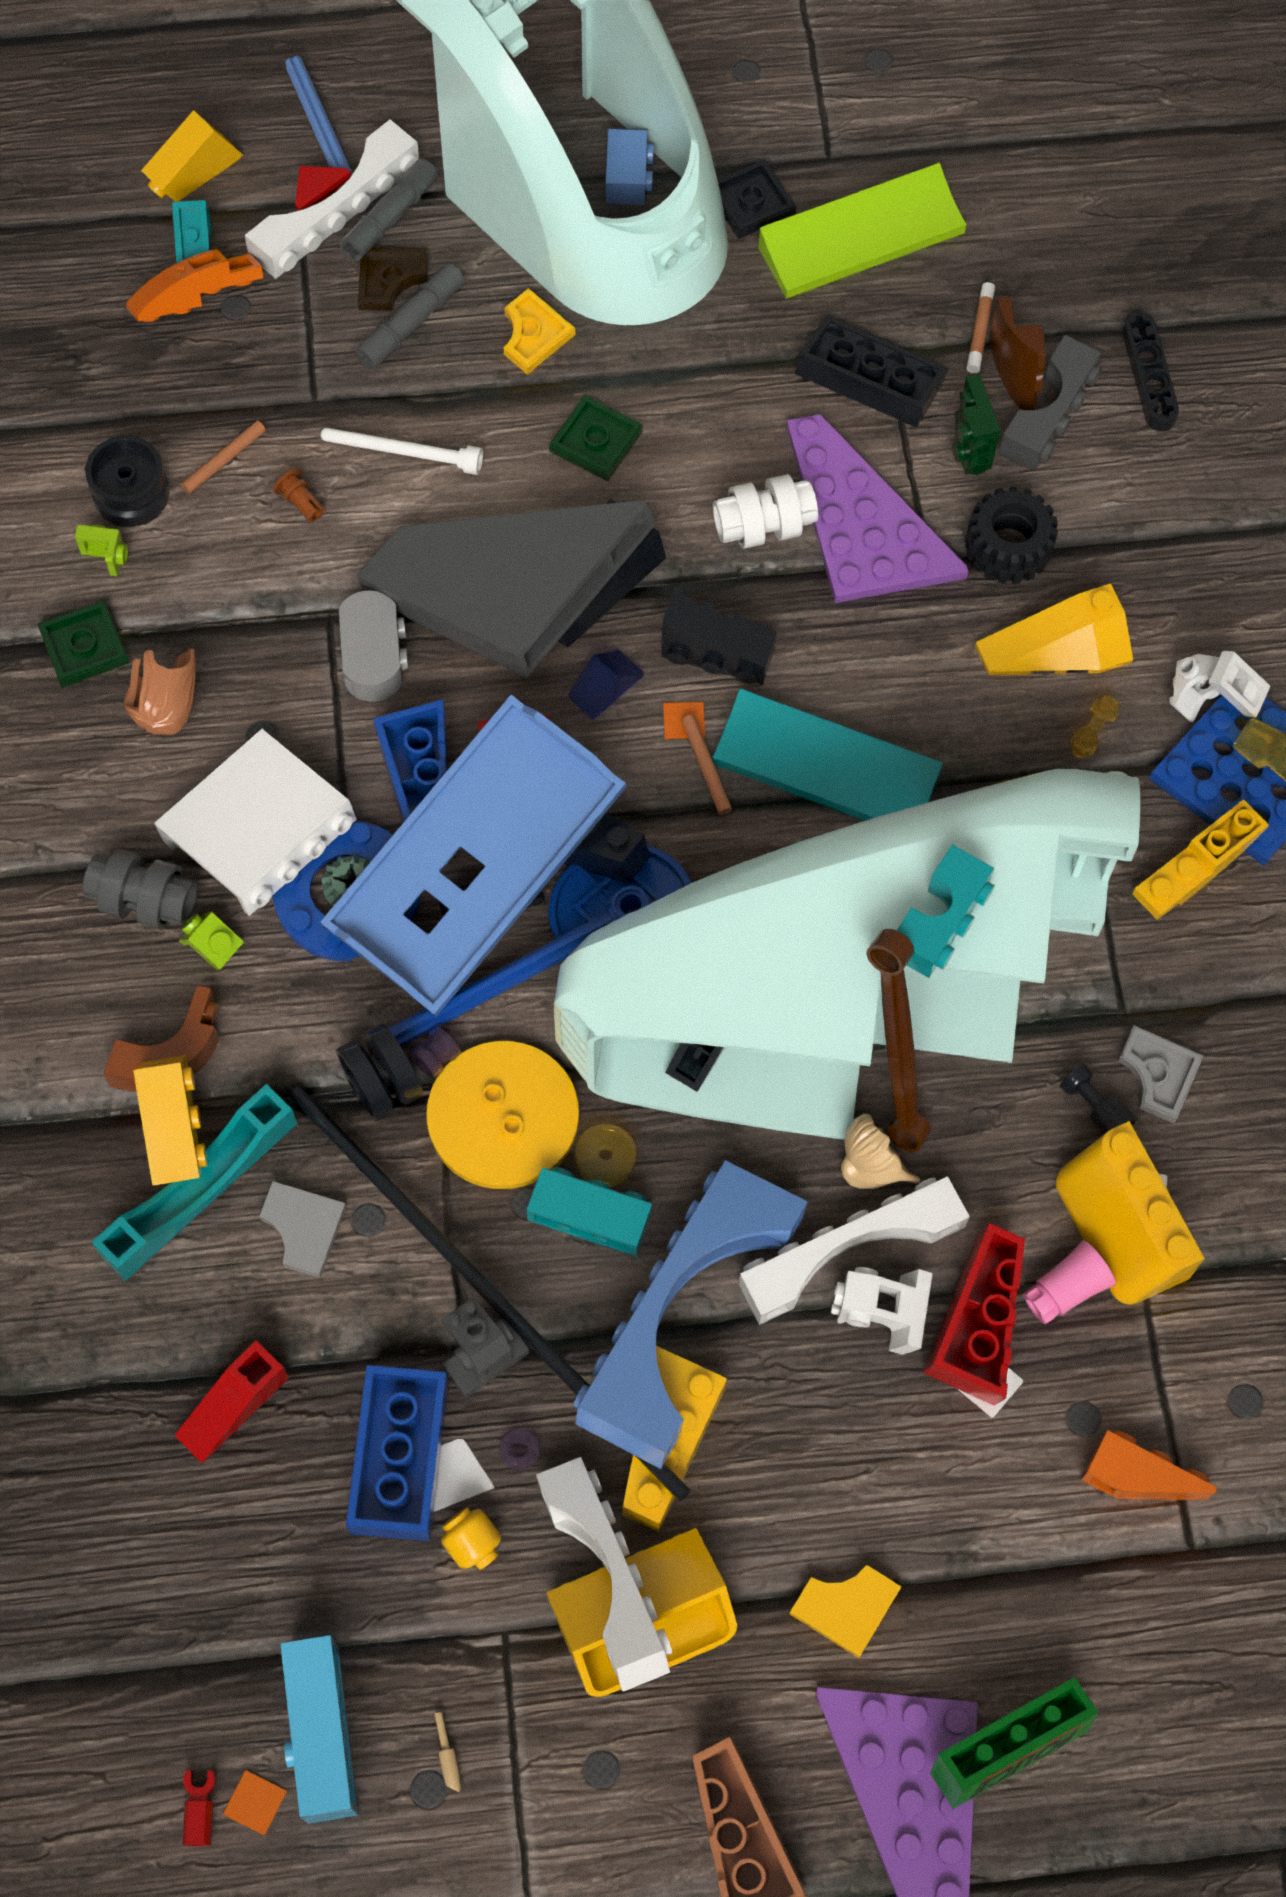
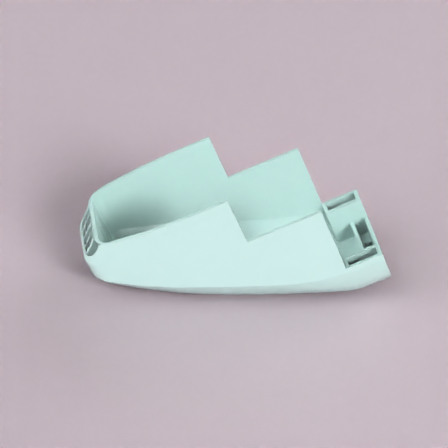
(780, 966)

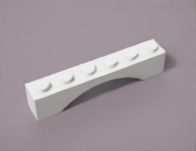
(287, 238)
(921, 1216)
(629, 1635)

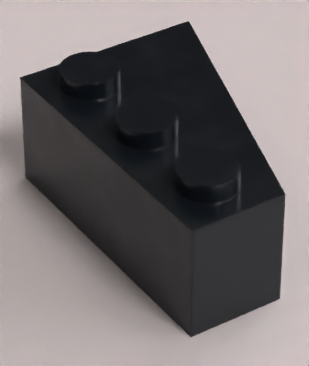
(716, 642)

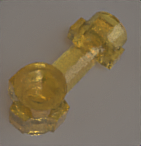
(1085, 738)

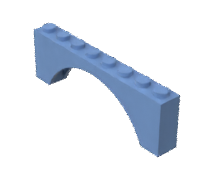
(628, 1395)

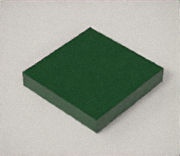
(596, 438)
(83, 643)

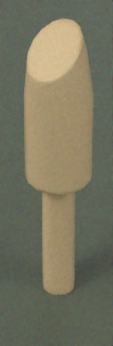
(447, 1756)

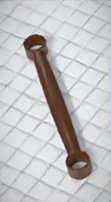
(890, 955)

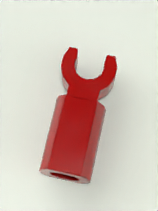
(198, 1811)

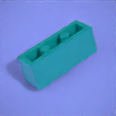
(589, 1210)

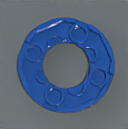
(294, 901)

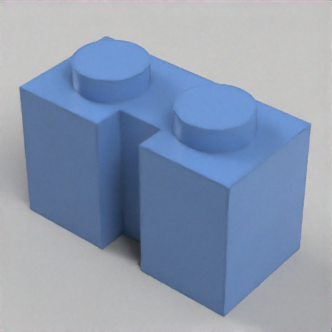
(626, 167)

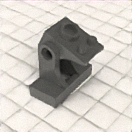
(483, 1348)

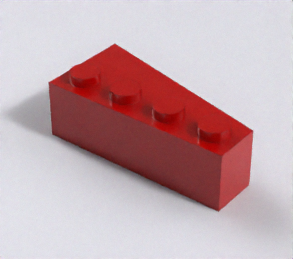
(977, 1329)

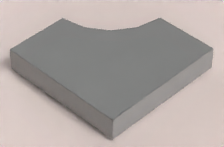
(1162, 1070)
(305, 1224)

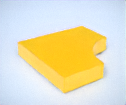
(536, 331)
(847, 1610)

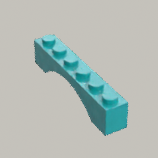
(150, 1226)

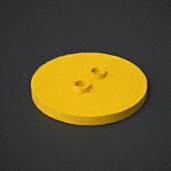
(502, 1114)

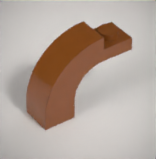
(194, 1039)

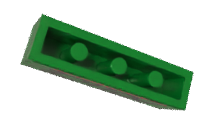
(1013, 1742)

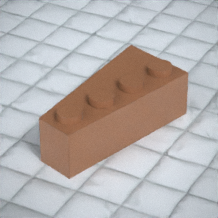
(741, 1832)

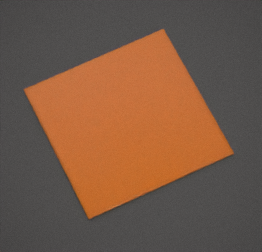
(676, 712)
(255, 1802)

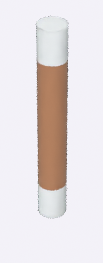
(980, 327)

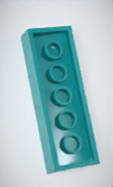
(823, 759)

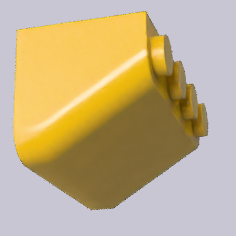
(1128, 1216)
(684, 1591)

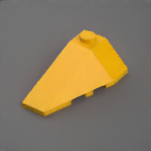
(1072, 635)

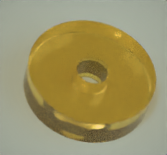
(602, 1138)

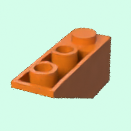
(1135, 1473)

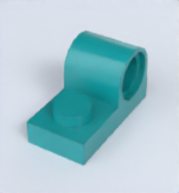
(191, 228)

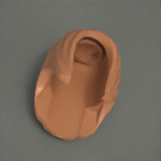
(163, 696)

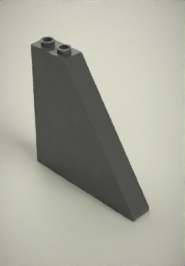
(507, 579)

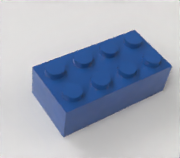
(397, 1453)

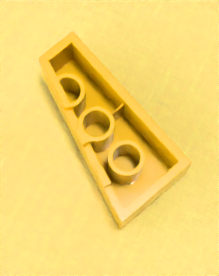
(695, 1396)

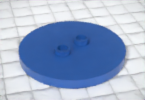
(583, 895)

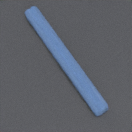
(316, 113)

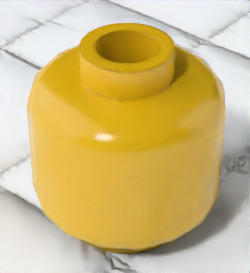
(471, 1538)

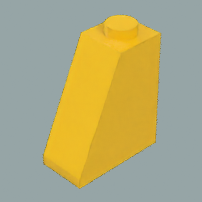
(189, 159)

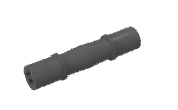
(388, 210)
(409, 316)

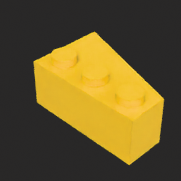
(170, 1119)

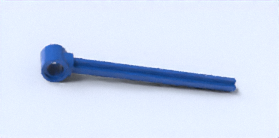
(518, 970)

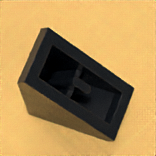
(693, 1064)

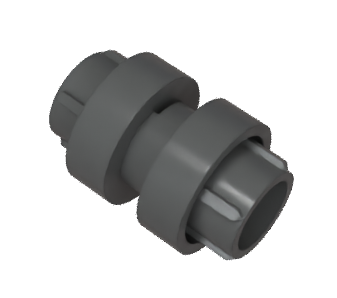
(125, 884)

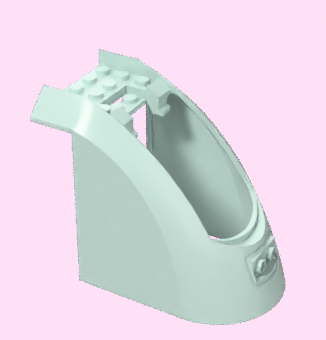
(520, 186)

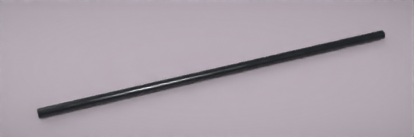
(462, 1265)

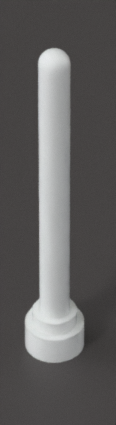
(468, 458)

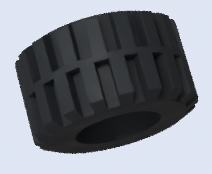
(1017, 512)

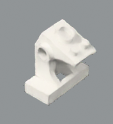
(1208, 676)
(857, 1305)

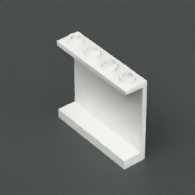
(257, 820)

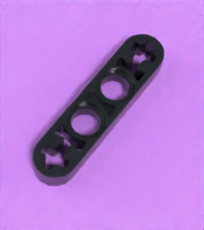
(1154, 370)

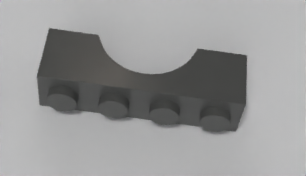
(1032, 432)

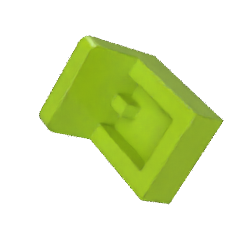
(102, 542)
(210, 938)

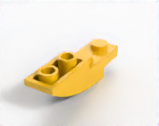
(1201, 860)

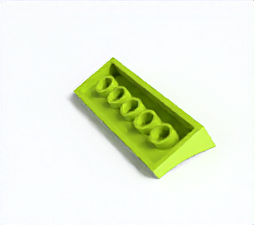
(861, 231)

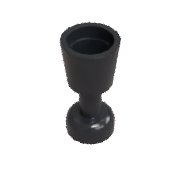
(1107, 1112)

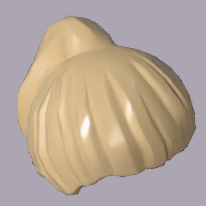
(869, 1157)

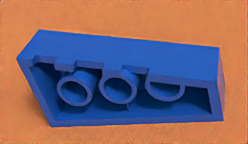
(413, 751)

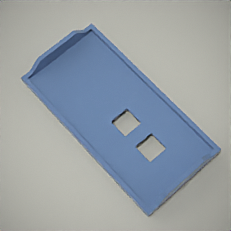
(513, 803)

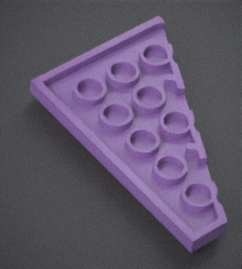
(863, 526)
(888, 1759)

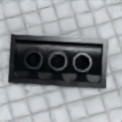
(870, 370)

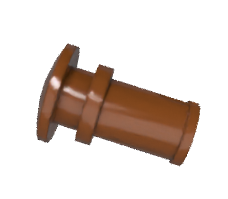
(296, 491)

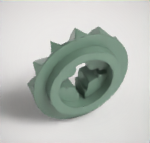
(338, 871)

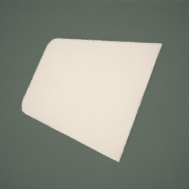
(459, 1475)

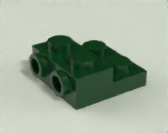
(976, 428)

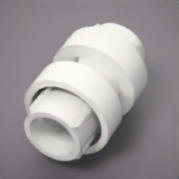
(778, 508)

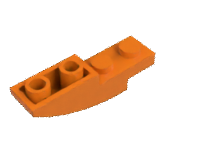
(180, 286)

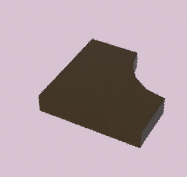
(388, 273)

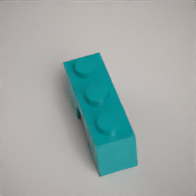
(960, 884)

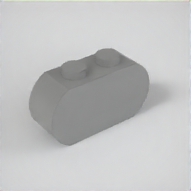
(372, 646)

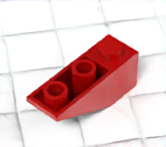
(232, 1401)

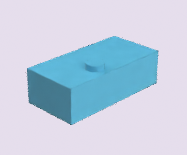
(318, 1730)

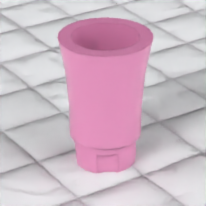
(1069, 1283)

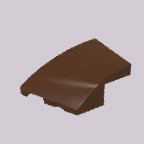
(1017, 355)

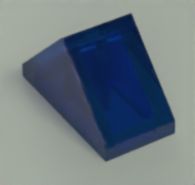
(604, 681)

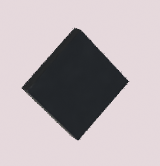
(754, 199)

